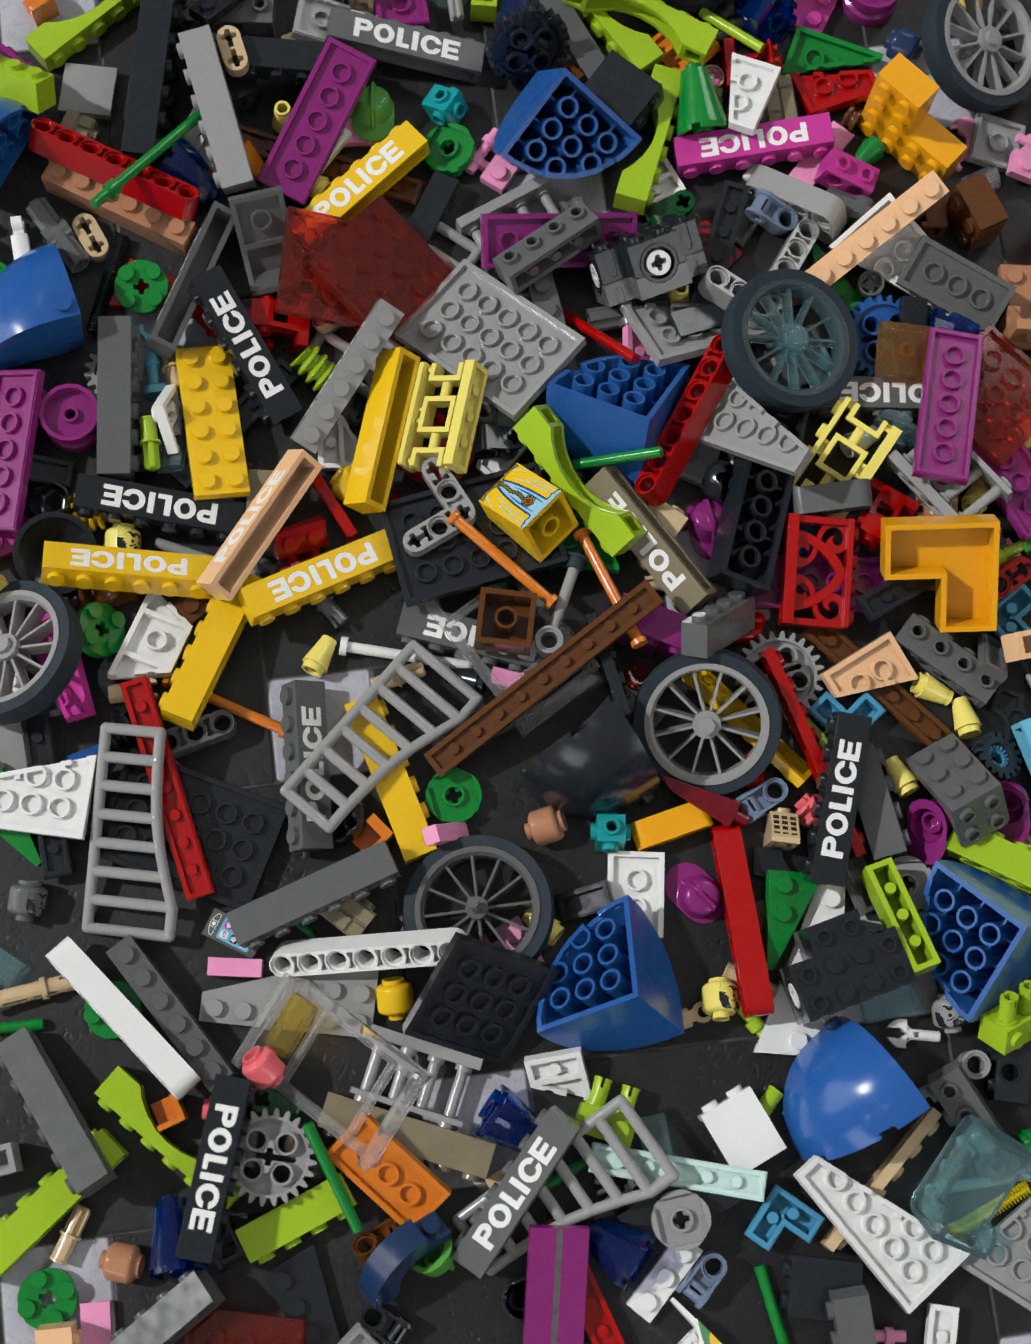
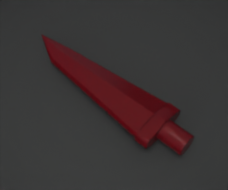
(715, 805)

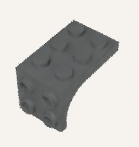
(260, 232)
(961, 787)

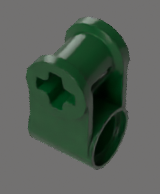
(670, 205)
(279, 1101)

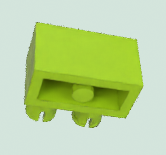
(1009, 1023)
(617, 1120)

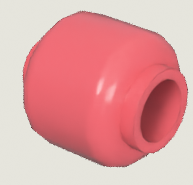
(263, 1067)

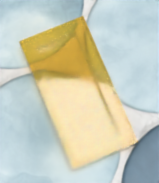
(290, 1025)

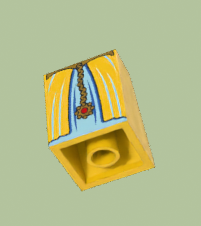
(529, 511)

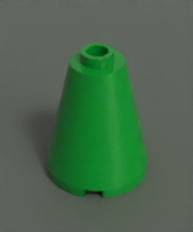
(698, 103)

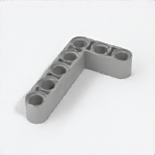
(789, 257)

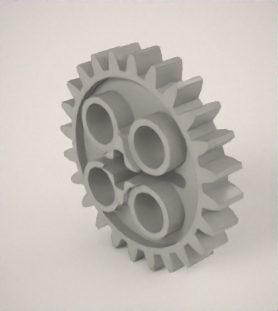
(799, 655)
(265, 1184)

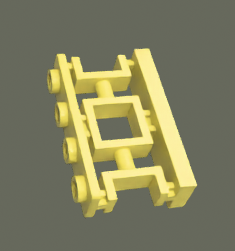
(460, 421)
(859, 470)

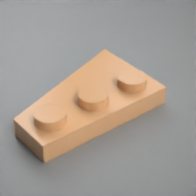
(869, 668)

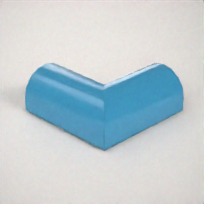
(1011, 610)
(827, 704)
(782, 1211)

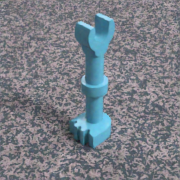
(152, 364)

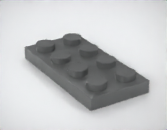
(955, 283)

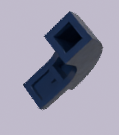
(394, 1256)

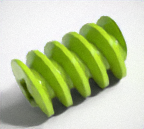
(314, 366)

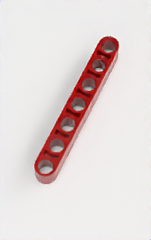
(105, 163)
(685, 426)
(741, 921)

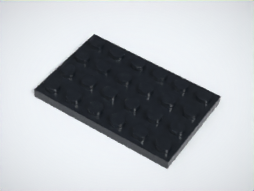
(458, 562)
(232, 825)

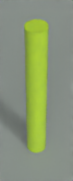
(732, 30)

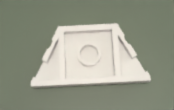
(152, 641)

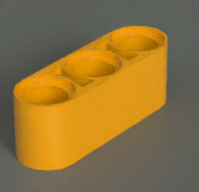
(669, 826)

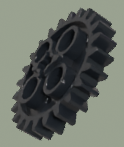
(527, 44)

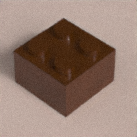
(975, 212)
(505, 621)

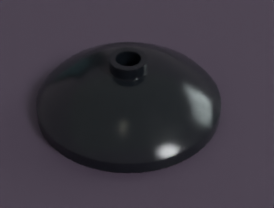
(47, 526)

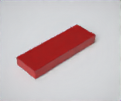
(334, 509)

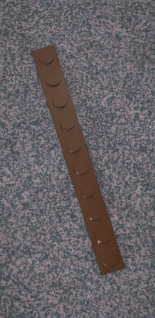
(544, 678)

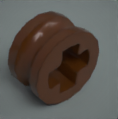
(851, 118)

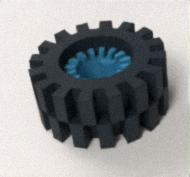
(992, 746)

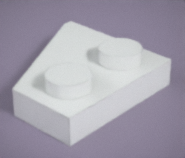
(559, 1071)

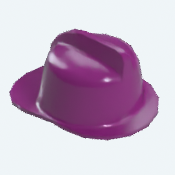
(703, 525)
(1018, 810)
(927, 830)
(694, 892)

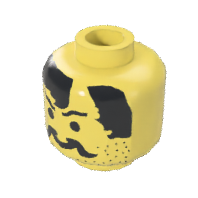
(123, 536)
(720, 998)

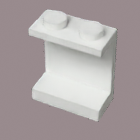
(742, 1128)

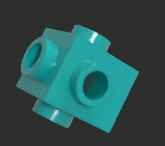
(444, 105)
(606, 840)

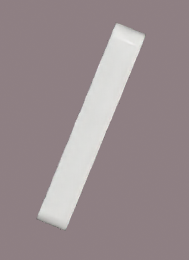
(355, 958)
(123, 1018)

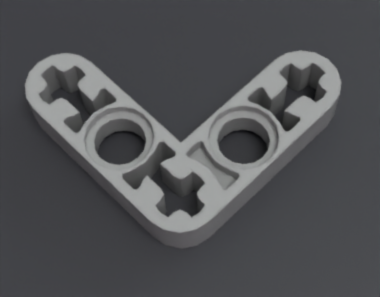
(459, 501)

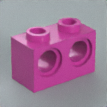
(846, 173)

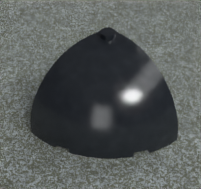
(593, 769)

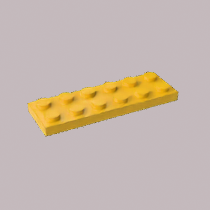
(211, 423)

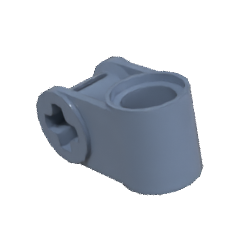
(766, 212)
(757, 801)
(701, 1279)

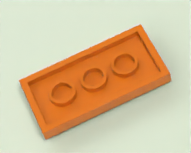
(398, 1183)

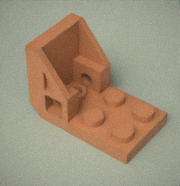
(1016, 317)

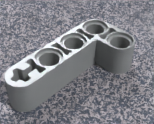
(805, 199)

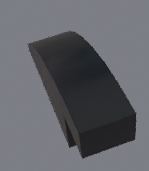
(640, 1212)

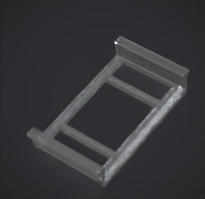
(553, 703)
(396, 1059)

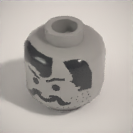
(945, 1015)

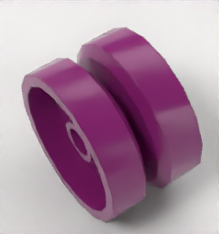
(869, 12)
(70, 417)

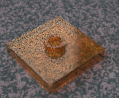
(901, 350)

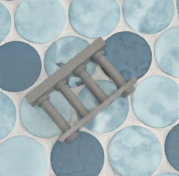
(514, 200)
(940, 502)
(437, 1056)

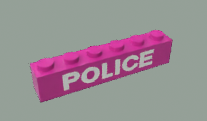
(771, 143)

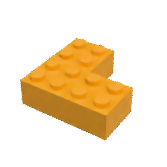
(900, 119)
(955, 552)

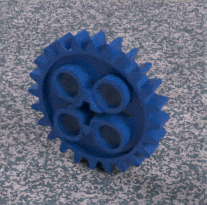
(872, 312)

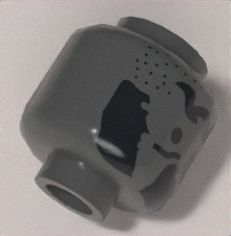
(27, 900)

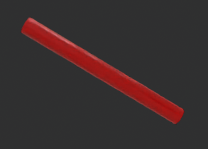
(600, 337)

